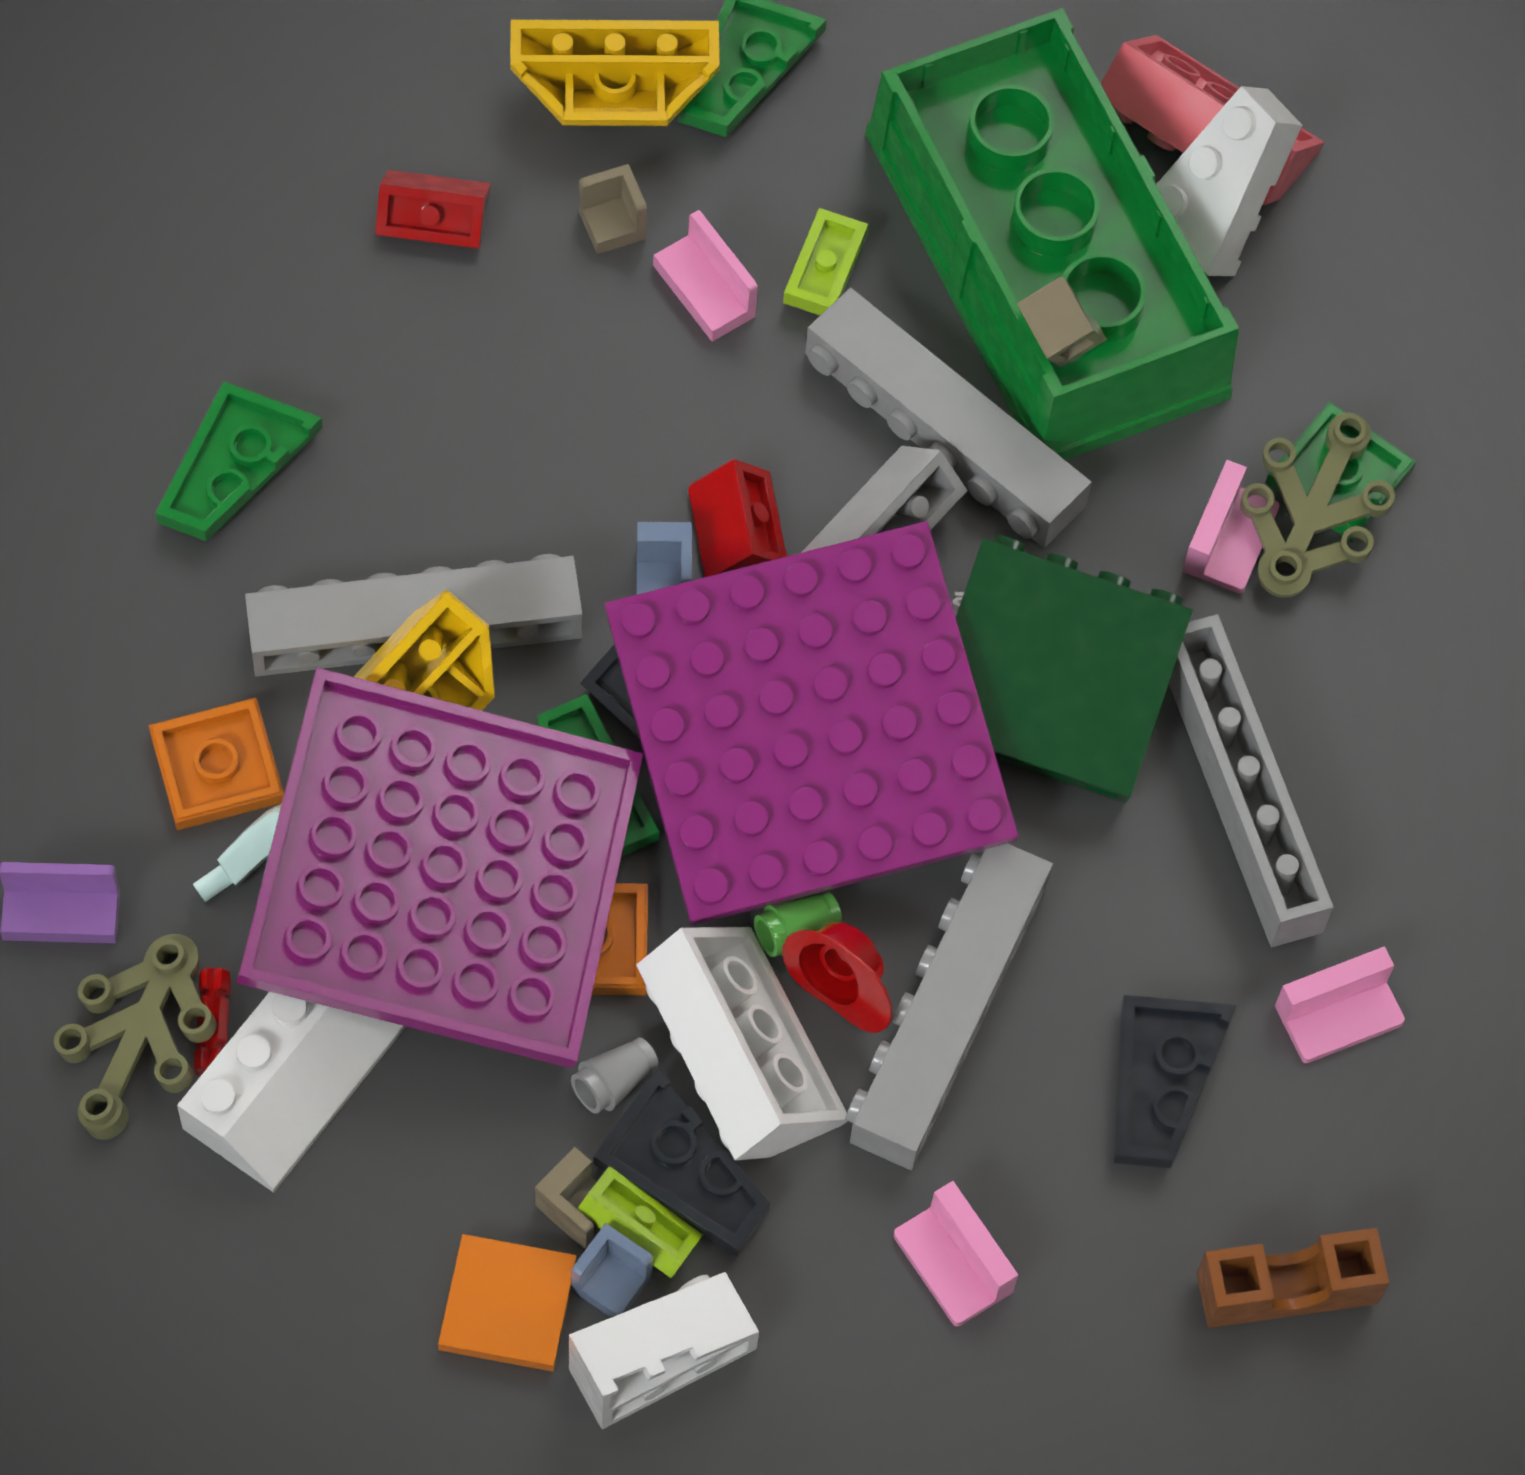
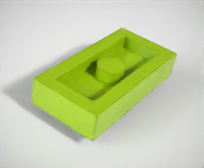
(825, 262)
(641, 1220)

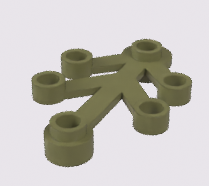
(1311, 512)
(138, 1025)

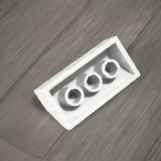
(741, 1040)
(282, 1083)

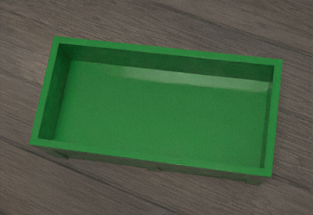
(1032, 179)

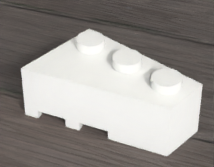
(1227, 174)
(660, 1347)

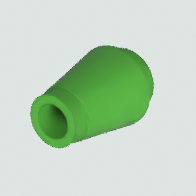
(787, 917)

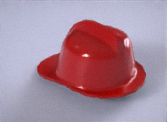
(842, 971)

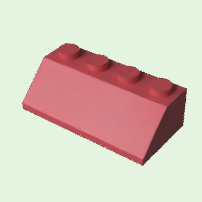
(1179, 98)

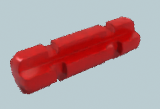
(214, 993)

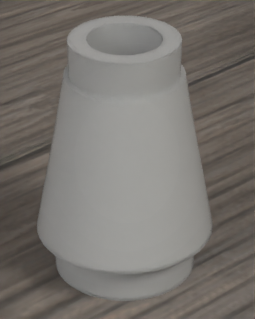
(612, 1075)

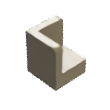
(612, 208)
(1060, 322)
(562, 1193)

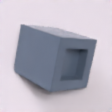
(663, 555)
(611, 1272)

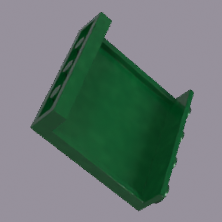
(1068, 664)

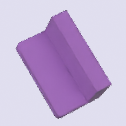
(59, 902)

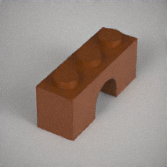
(1328, 1276)

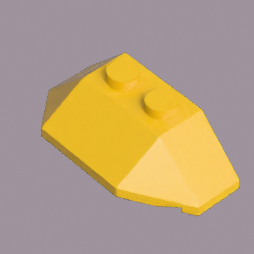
(614, 67)
(438, 654)

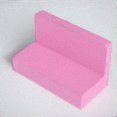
(708, 279)
(1225, 539)
(1340, 1006)
(956, 1256)

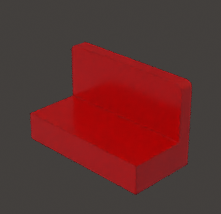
(431, 208)
(736, 518)

